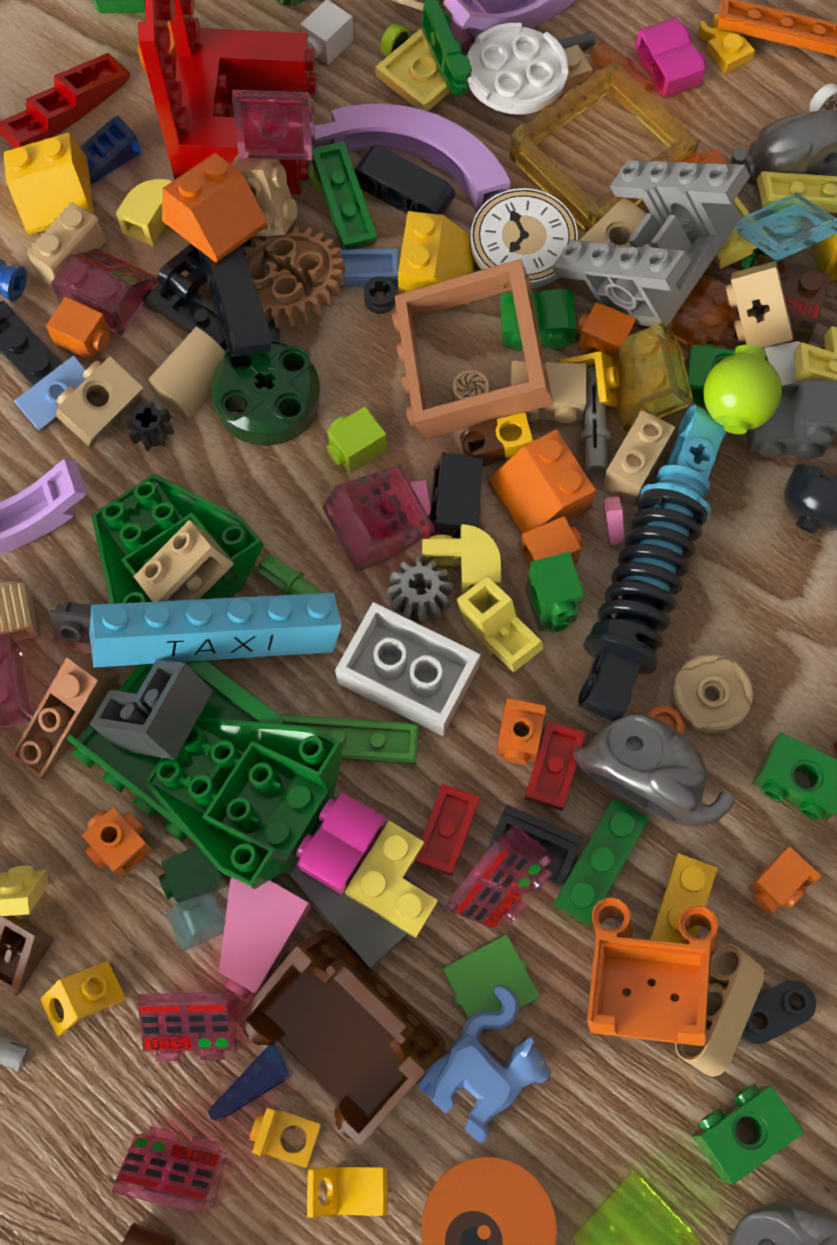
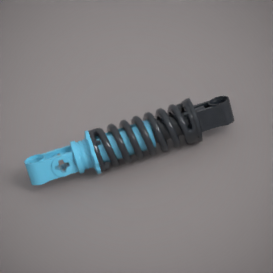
(650, 568)

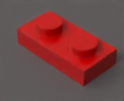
(554, 766)
(447, 829)

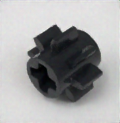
(149, 426)

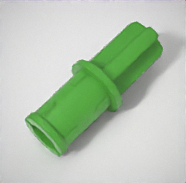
(285, 578)

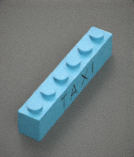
(213, 629)

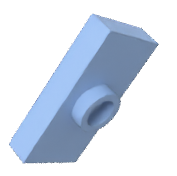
(40, 400)

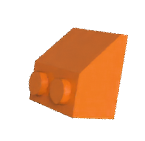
(212, 208)
(542, 484)

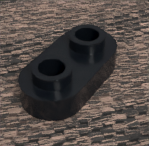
(777, 1013)

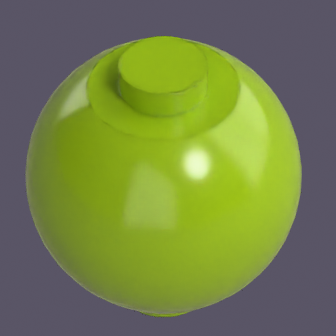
(743, 390)

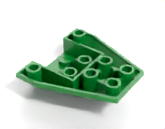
(147, 517)
(248, 792)

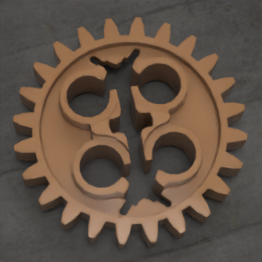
(292, 261)

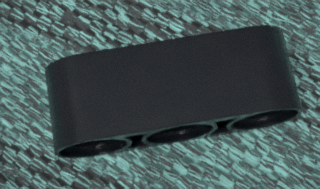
(402, 183)

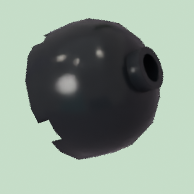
(812, 499)

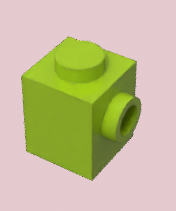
(356, 440)

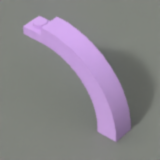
(483, 14)
(423, 136)
(40, 506)

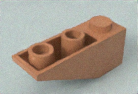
(63, 711)

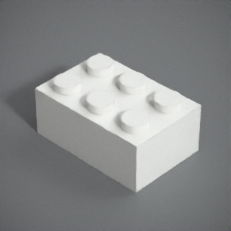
(407, 668)

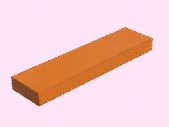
(778, 26)

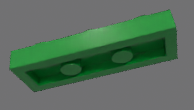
(343, 196)
(600, 861)

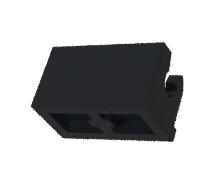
(455, 493)
(555, 840)

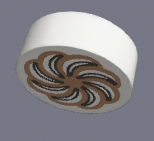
(824, 99)

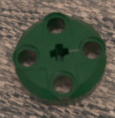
(266, 394)

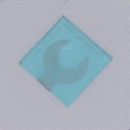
(787, 226)

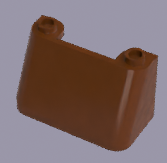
(344, 1030)

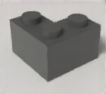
(801, 423)
(157, 716)

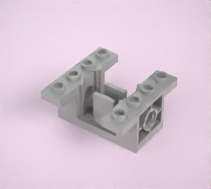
(670, 247)

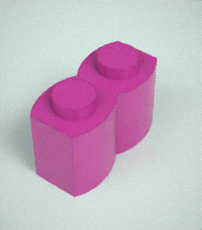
(670, 57)
(340, 843)

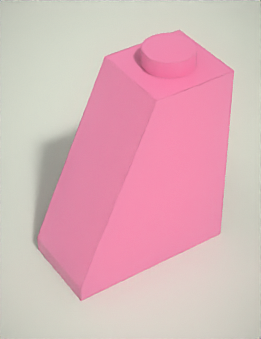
(258, 933)

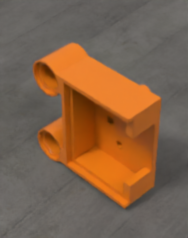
(651, 985)

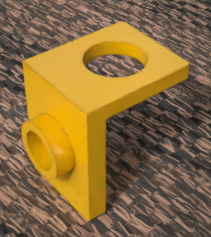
(607, 375)
(82, 996)
(268, 1131)
(348, 1191)

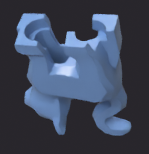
(478, 1072)

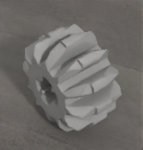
(433, 584)

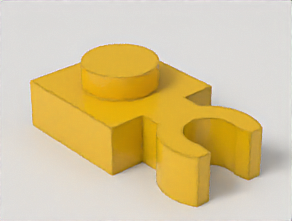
(725, 47)

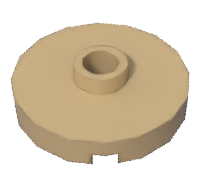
(723, 678)

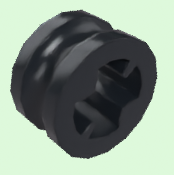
(389, 291)

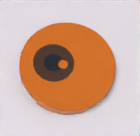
(488, 1205)

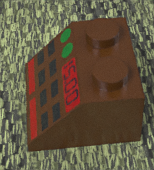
(804, 296)

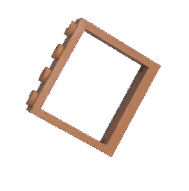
(490, 405)

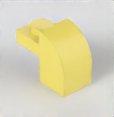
(142, 211)
(473, 553)
(494, 624)

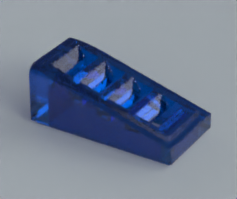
(107, 137)
(260, 1077)

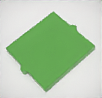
(482, 970)

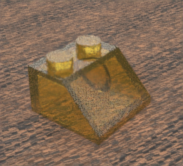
(651, 375)

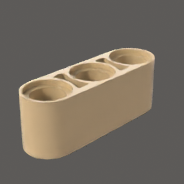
(731, 997)

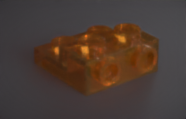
(704, 314)

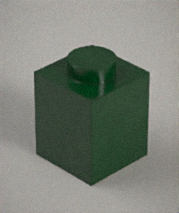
(190, 875)

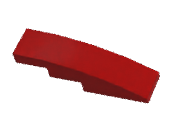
(71, 98)

